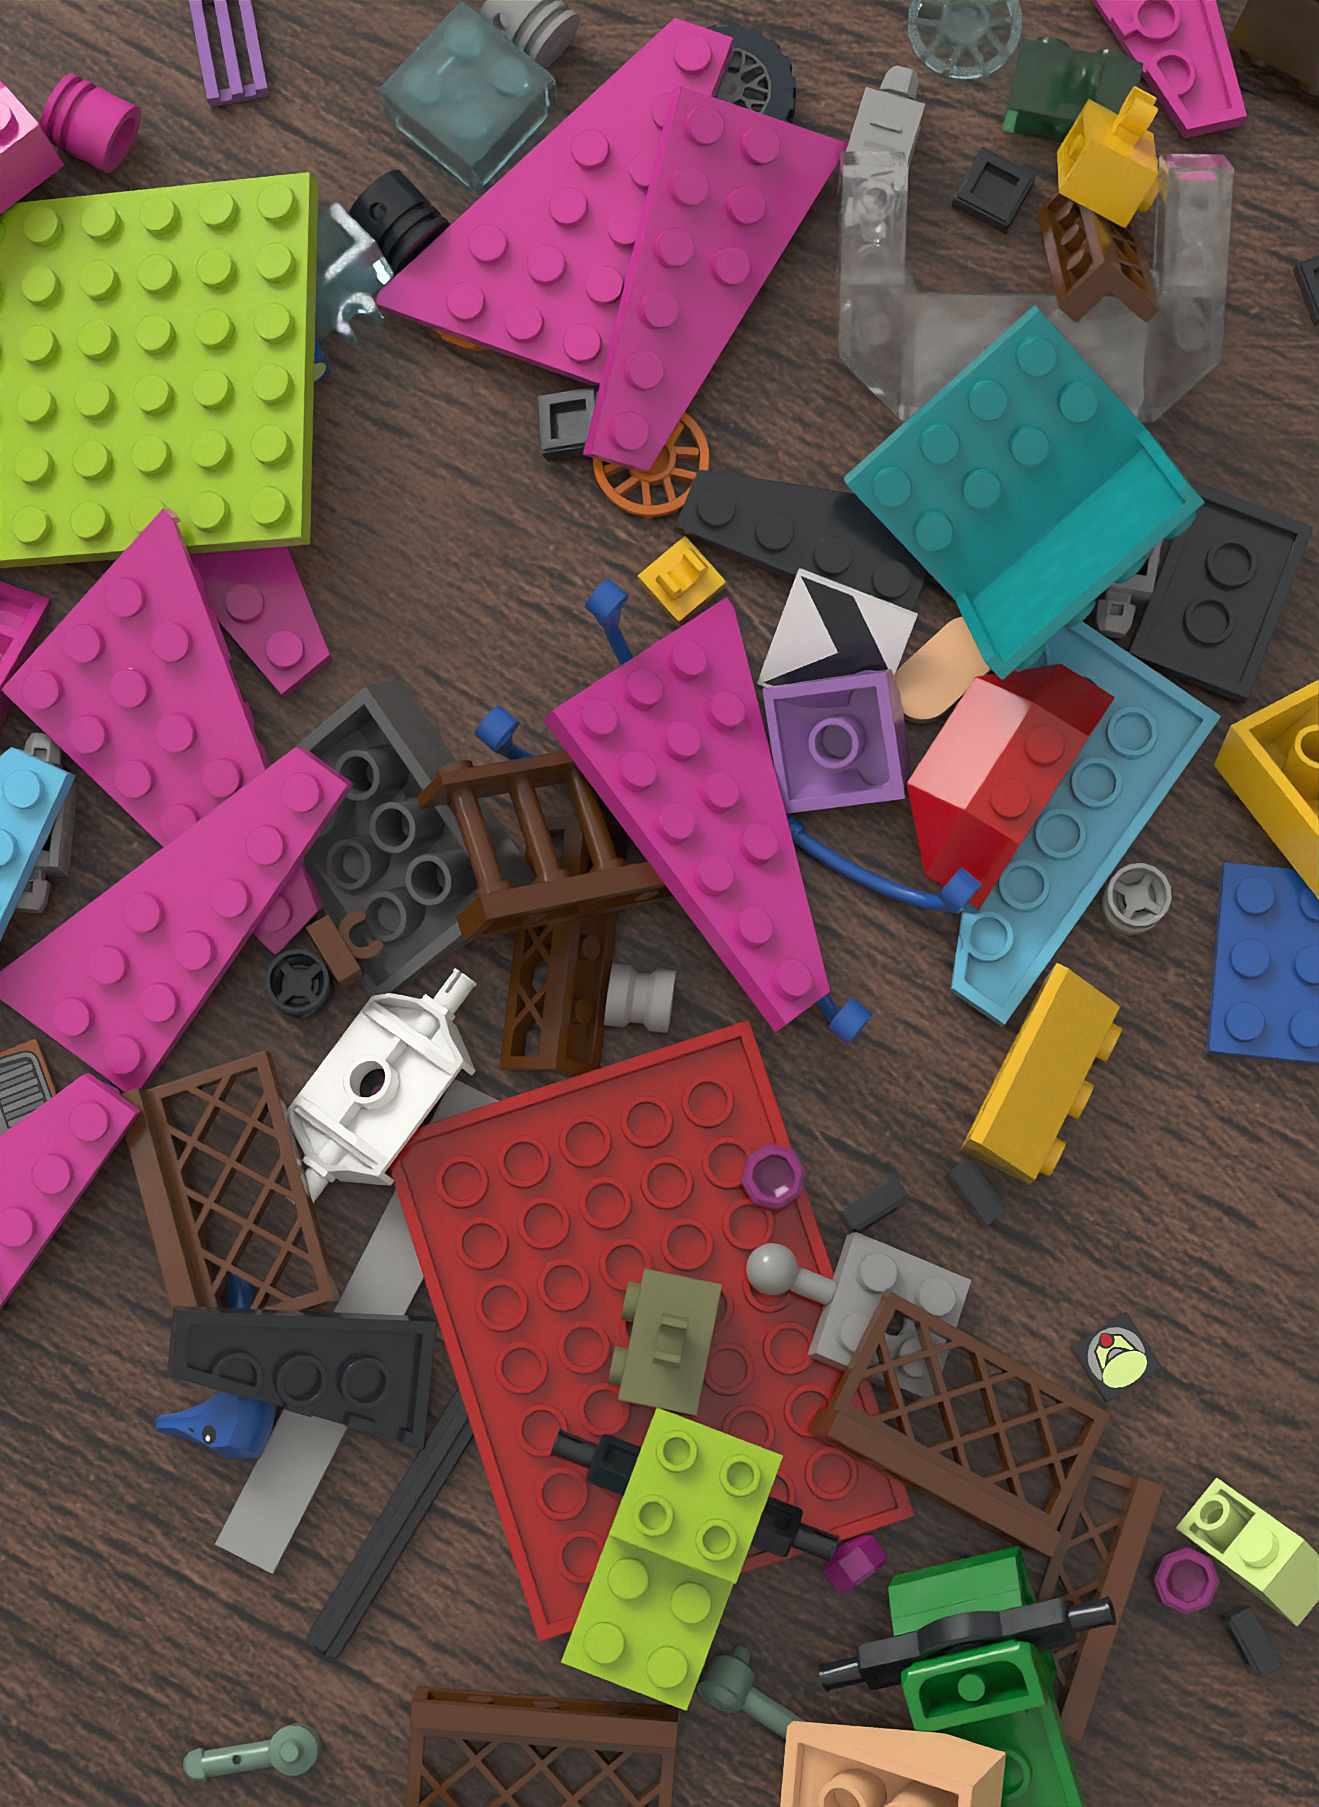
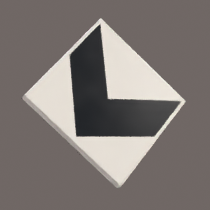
(834, 633)

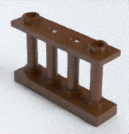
(554, 893)

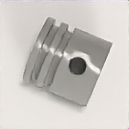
(535, 26)

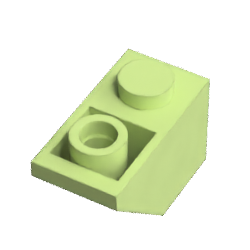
(1255, 1550)

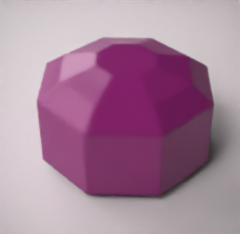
(773, 1177)
(854, 1562)
(1185, 1580)

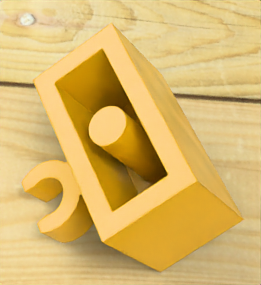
(1111, 159)

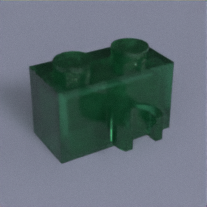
(1057, 81)

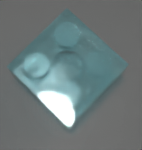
(469, 96)

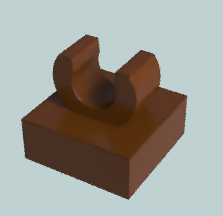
(338, 950)

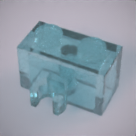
(346, 274)

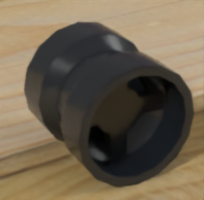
(292, 976)

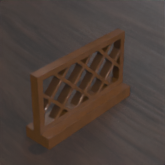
(171, 1203)
(933, 1474)
(539, 1722)

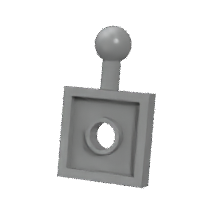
(853, 1294)

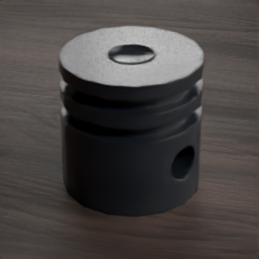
(398, 218)

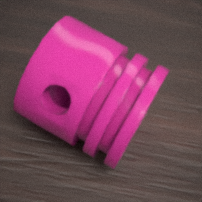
(90, 122)

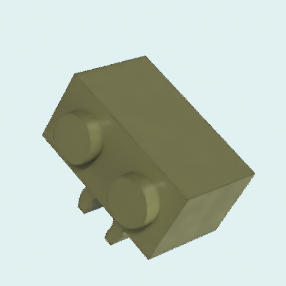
(667, 1342)

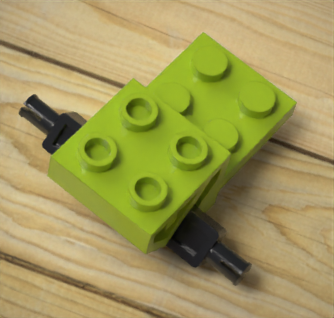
(675, 1549)

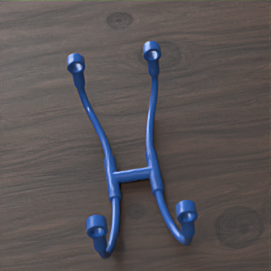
(606, 606)

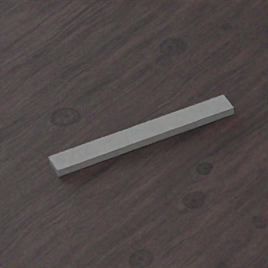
(304, 1445)

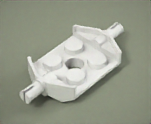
(420, 1056)

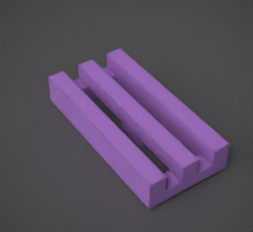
(237, 91)

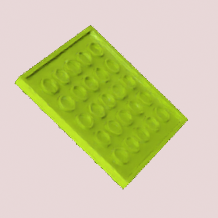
(157, 367)

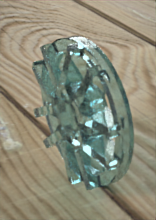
(964, 27)

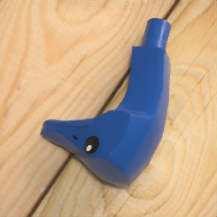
(226, 1422)

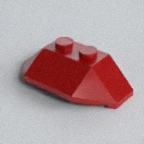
(999, 769)

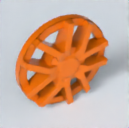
(659, 473)

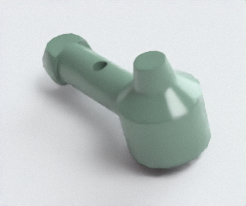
(730, 1688)
(290, 1751)

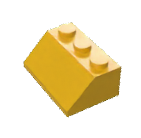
(1275, 773)
(1044, 1077)

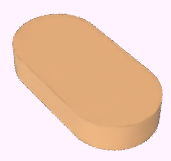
(939, 673)

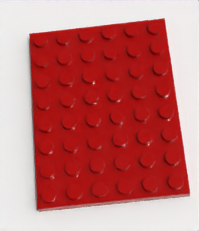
(527, 1250)

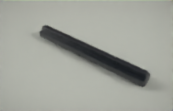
(392, 1531)

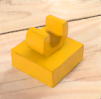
(681, 581)

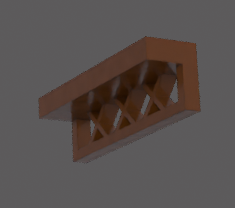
(1093, 258)
(579, 969)
(1114, 1580)

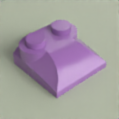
(838, 741)

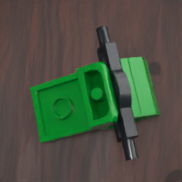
(982, 1666)

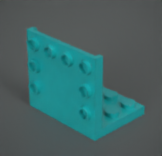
(1025, 491)

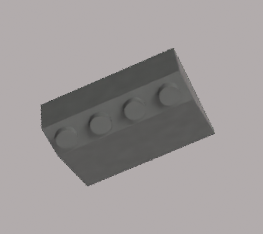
(387, 852)

